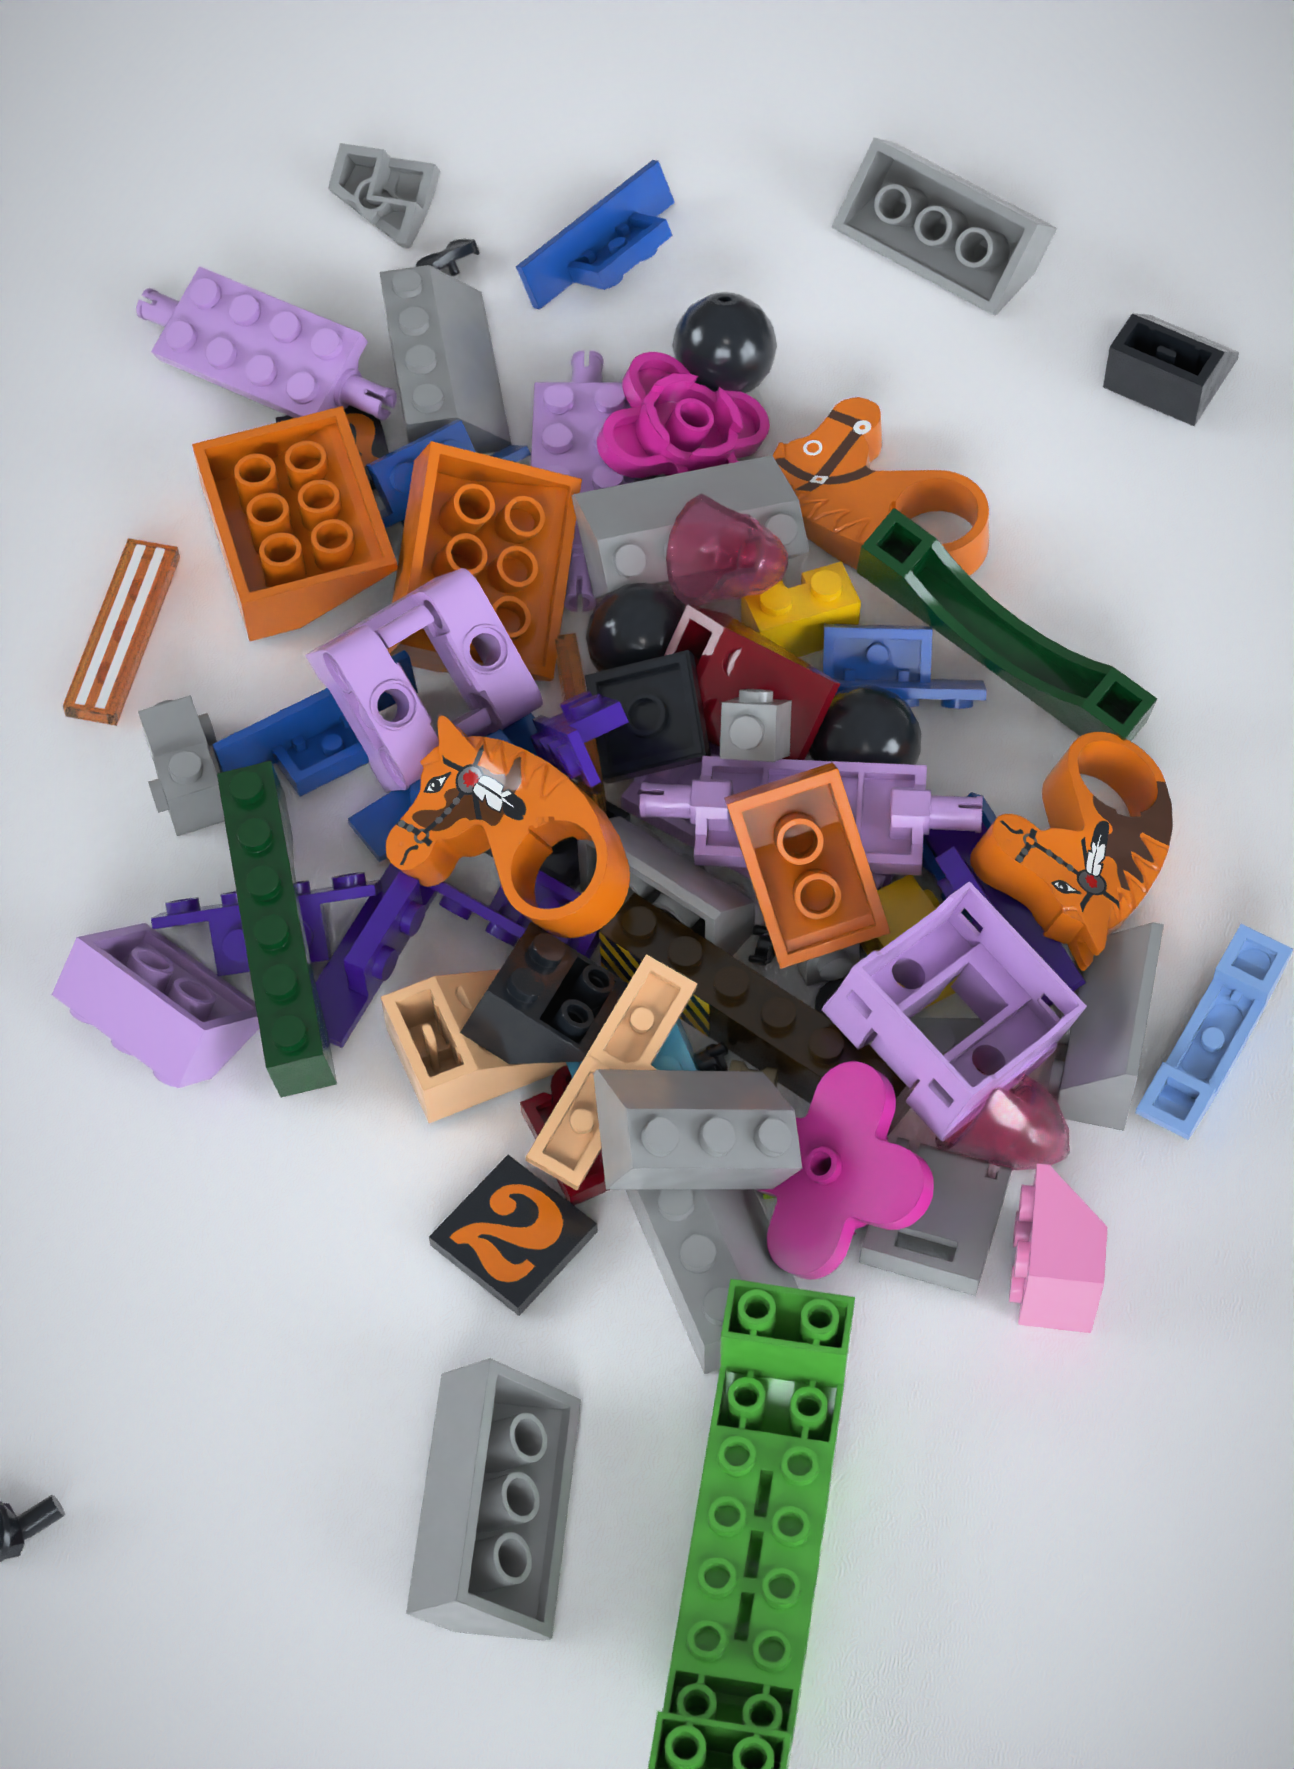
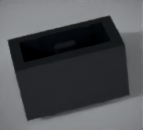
(1166, 367)
(544, 1003)

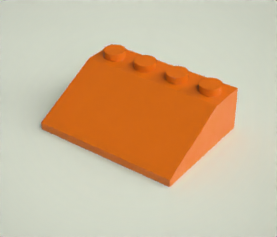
(293, 519)
(503, 526)

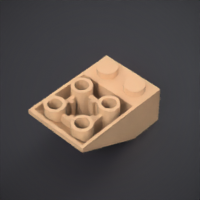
(440, 1061)

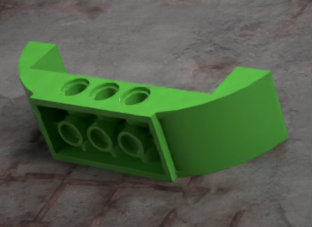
(756, 1532)

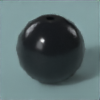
(726, 342)
(632, 625)
(868, 727)

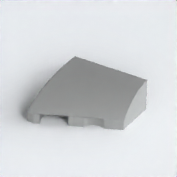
(385, 189)

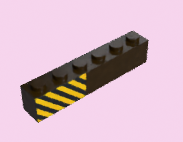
(738, 1003)

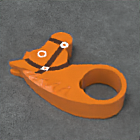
(847, 500)

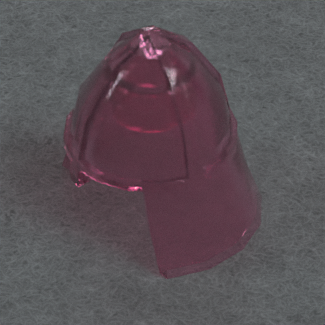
(721, 554)
(1014, 1129)

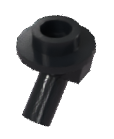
(17, 1529)

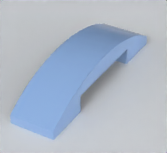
(1215, 1032)

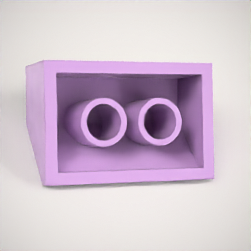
(156, 1003)

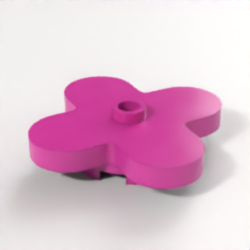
(677, 422)
(846, 1174)

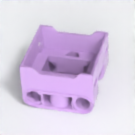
(453, 615)
(997, 980)

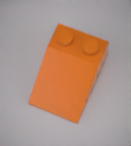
(807, 865)

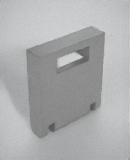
(959, 1216)

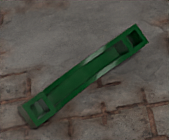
(931, 585)
(273, 930)

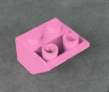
(1057, 1256)

